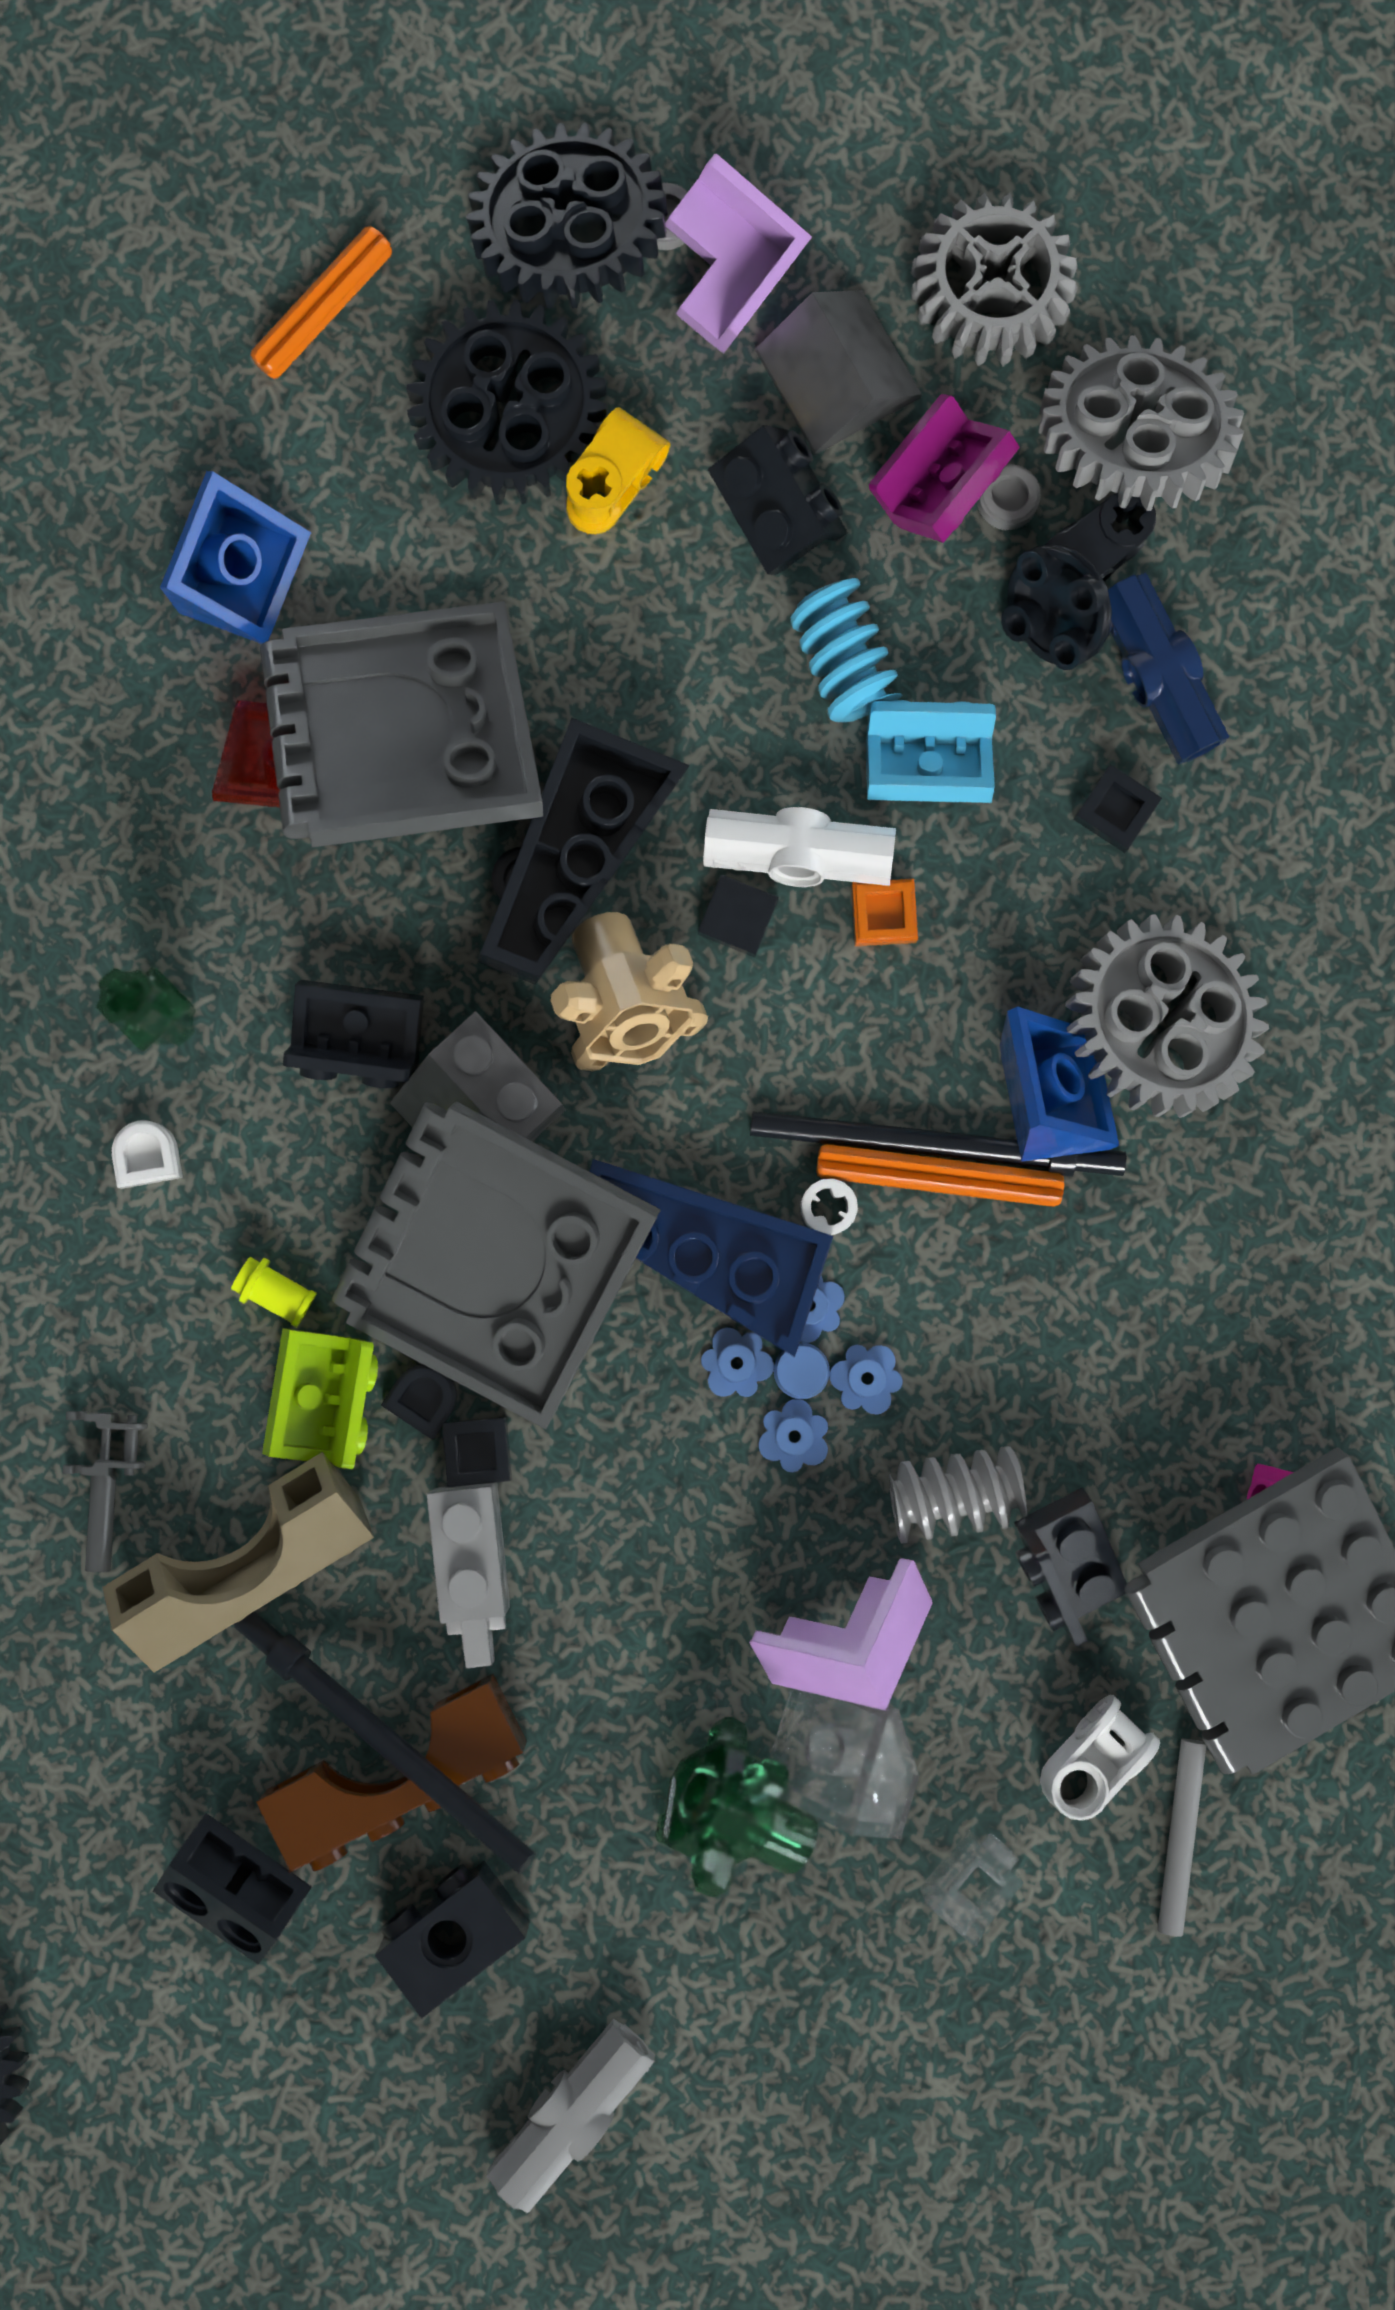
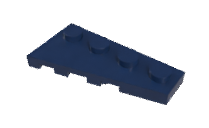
(730, 1256)

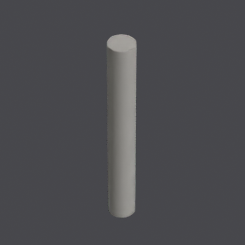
(1181, 1837)

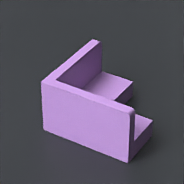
(743, 241)
(855, 1661)

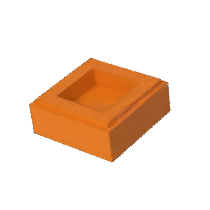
(884, 913)

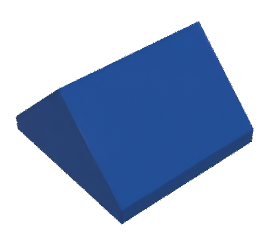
(234, 561)
(1050, 1091)

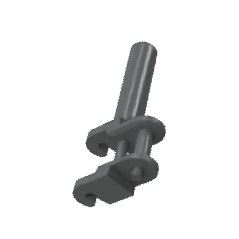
(104, 1483)

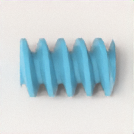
(842, 650)

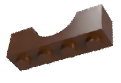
(324, 1810)

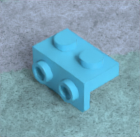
(930, 751)

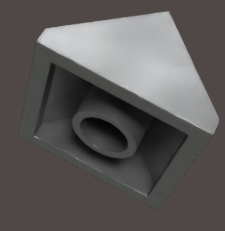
(836, 367)

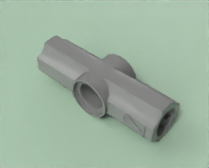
(571, 2117)

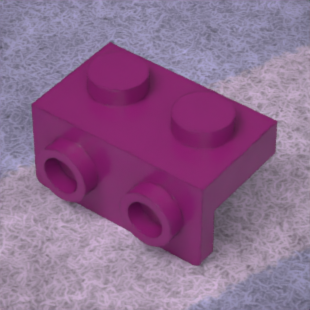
(941, 470)

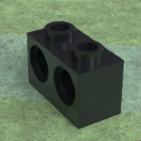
(232, 1888)

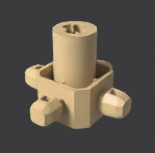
(628, 1001)

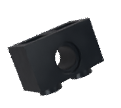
(434, 1971)

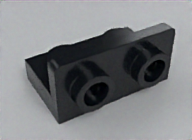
(1071, 1561)

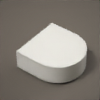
(145, 1155)

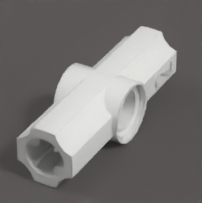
(799, 847)

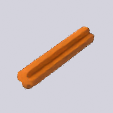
(321, 302)

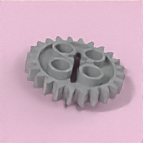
(1108, 430)
(1212, 1052)

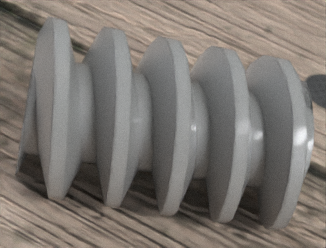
(957, 1493)

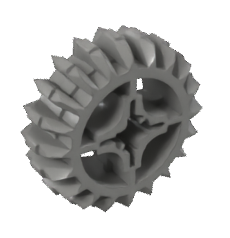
(967, 241)

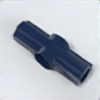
(1163, 670)

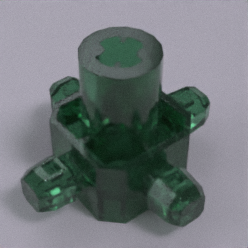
(729, 1809)

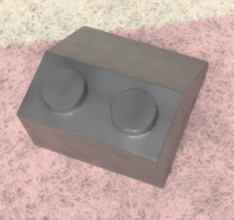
(484, 1075)

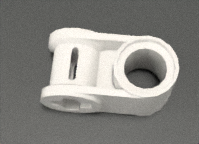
(1101, 1757)

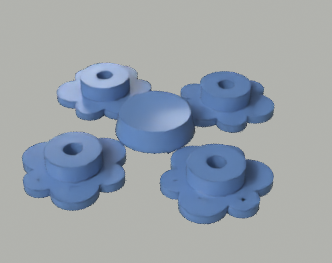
(802, 1379)

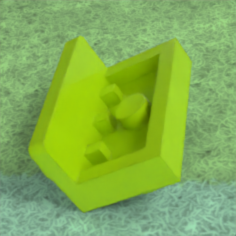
(320, 1397)

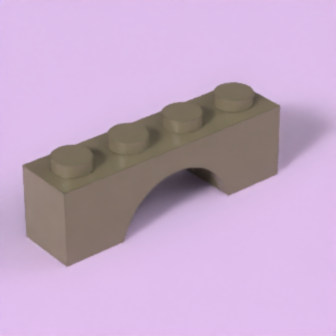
(176, 1605)

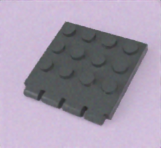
(399, 725)
(492, 1260)
(1276, 1614)

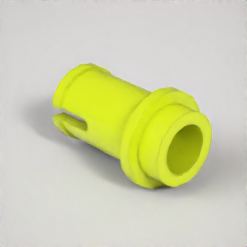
(272, 1291)

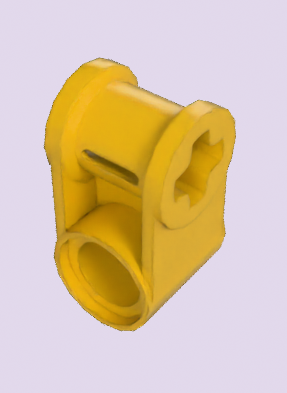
(615, 465)

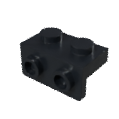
(777, 497)
(354, 1033)

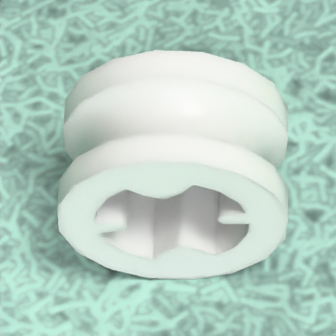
(838, 1190)

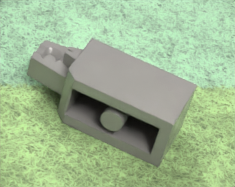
(470, 1566)

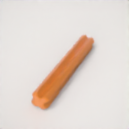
(940, 1175)

